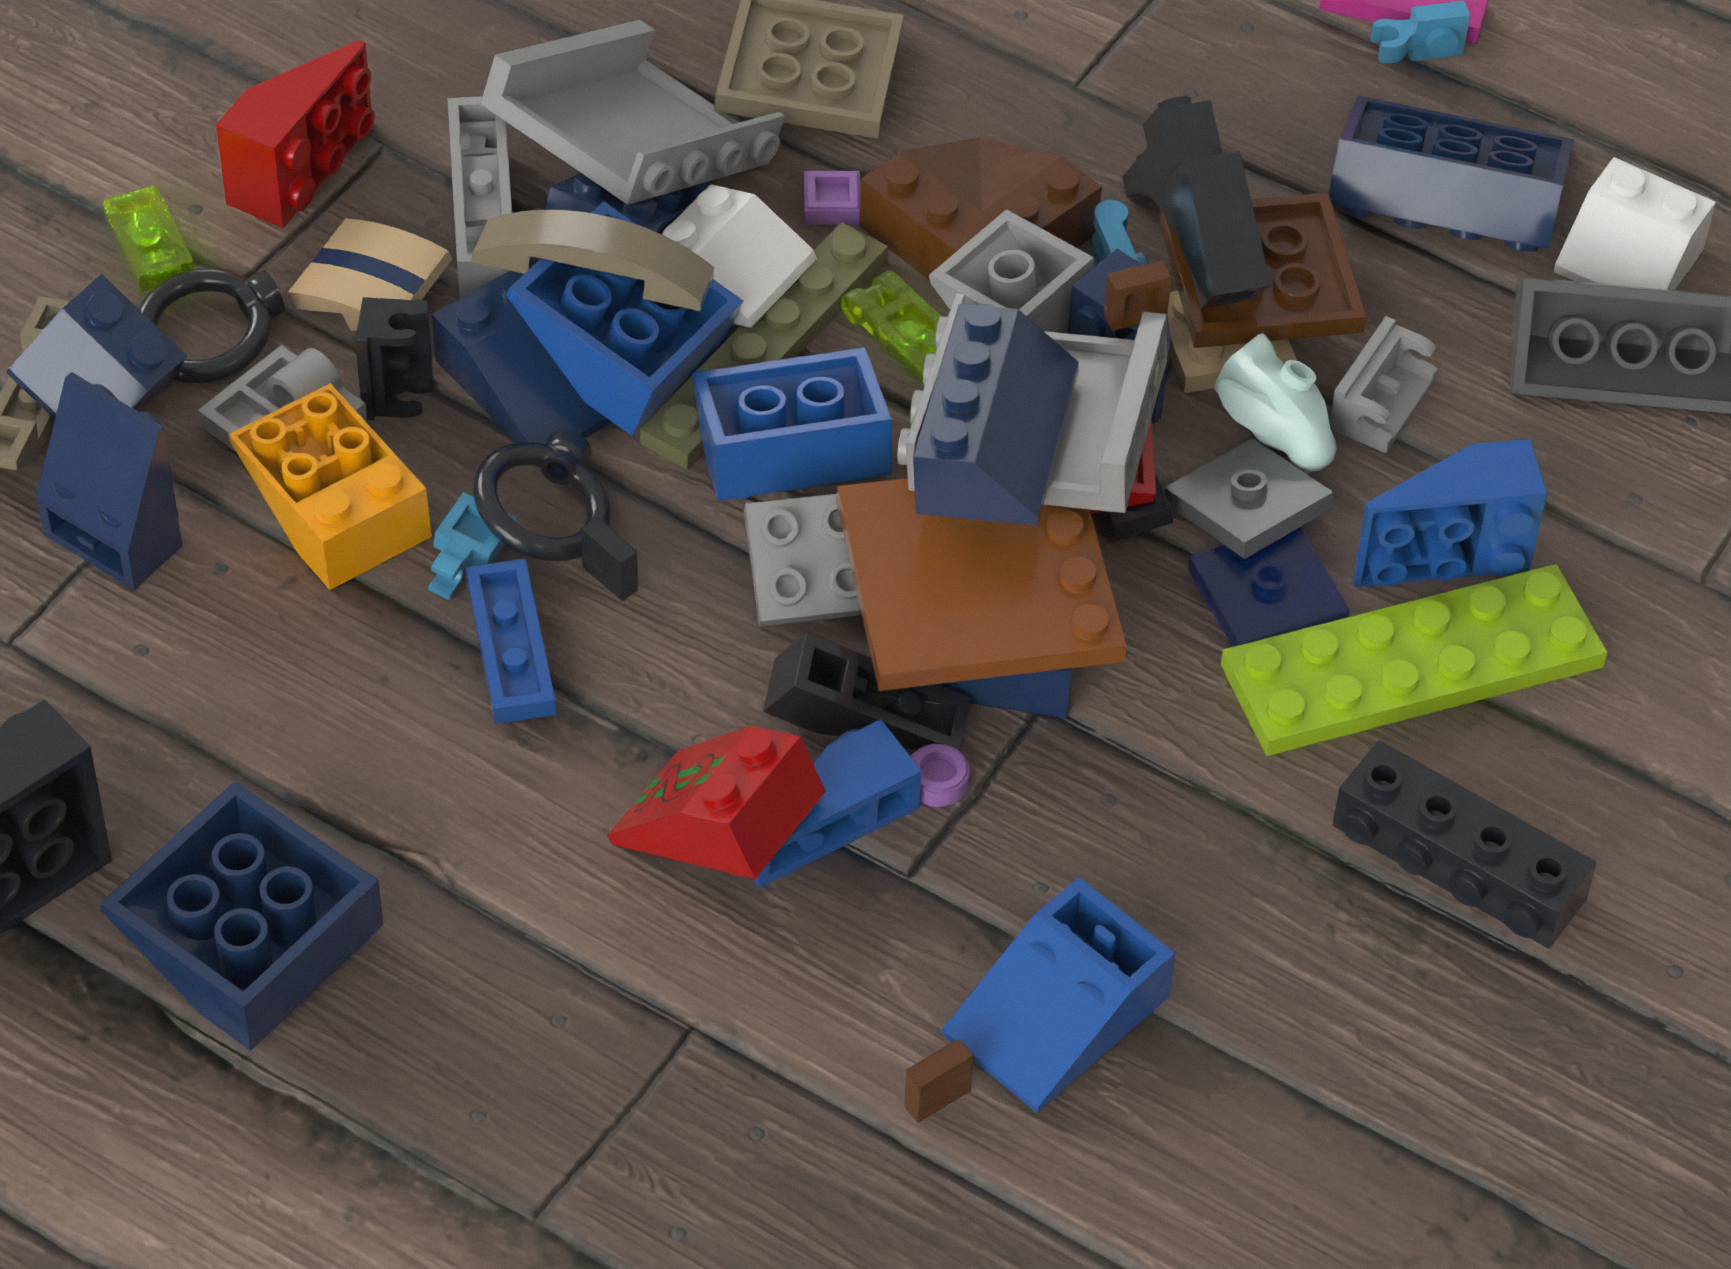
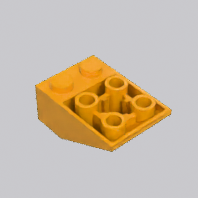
(334, 485)

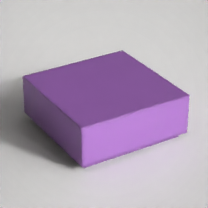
(831, 197)

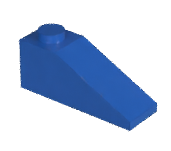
(866, 787)

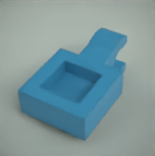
(1428, 34)
(462, 542)

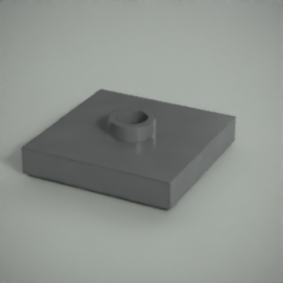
(1249, 498)

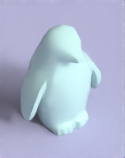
(1278, 404)

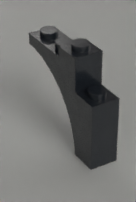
(1203, 200)

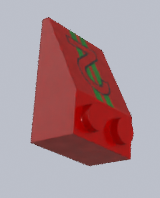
(725, 802)

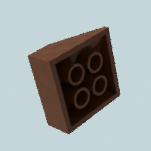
(944, 194)

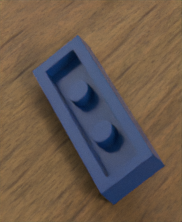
(510, 641)

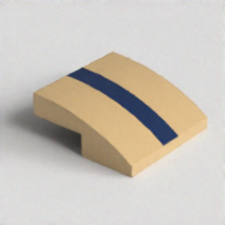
(368, 262)

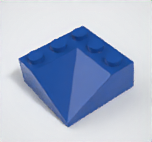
(613, 343)

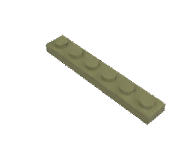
(843, 263)

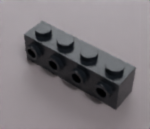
(1463, 844)

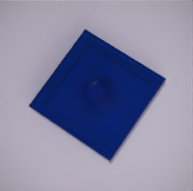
(1269, 591)

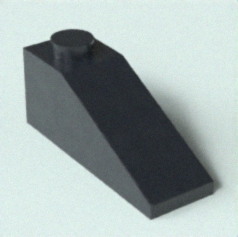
(837, 691)

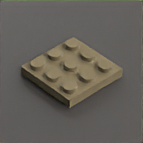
(812, 63)

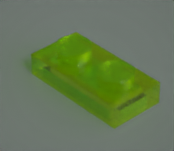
(147, 236)

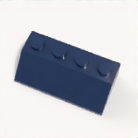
(993, 419)

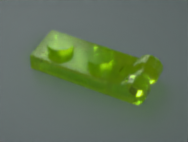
(904, 324)

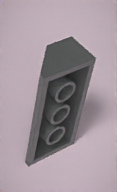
(1621, 344)

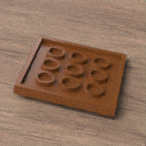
(975, 594)

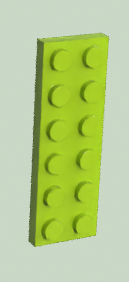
(1412, 659)

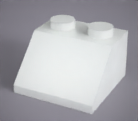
(1635, 231)
(746, 244)

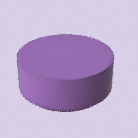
(943, 774)

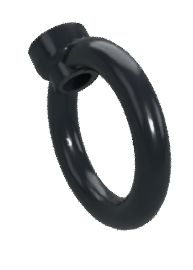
(257, 299)
(561, 461)

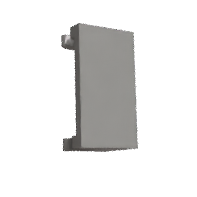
(1383, 386)

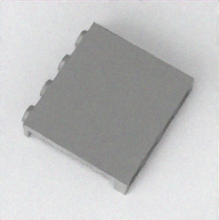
(621, 116)
(1105, 416)

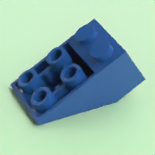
(1455, 519)
(1062, 994)

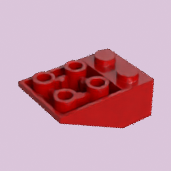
(294, 133)

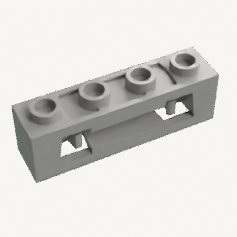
(478, 183)

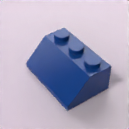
(793, 424)

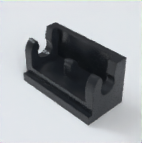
(393, 355)

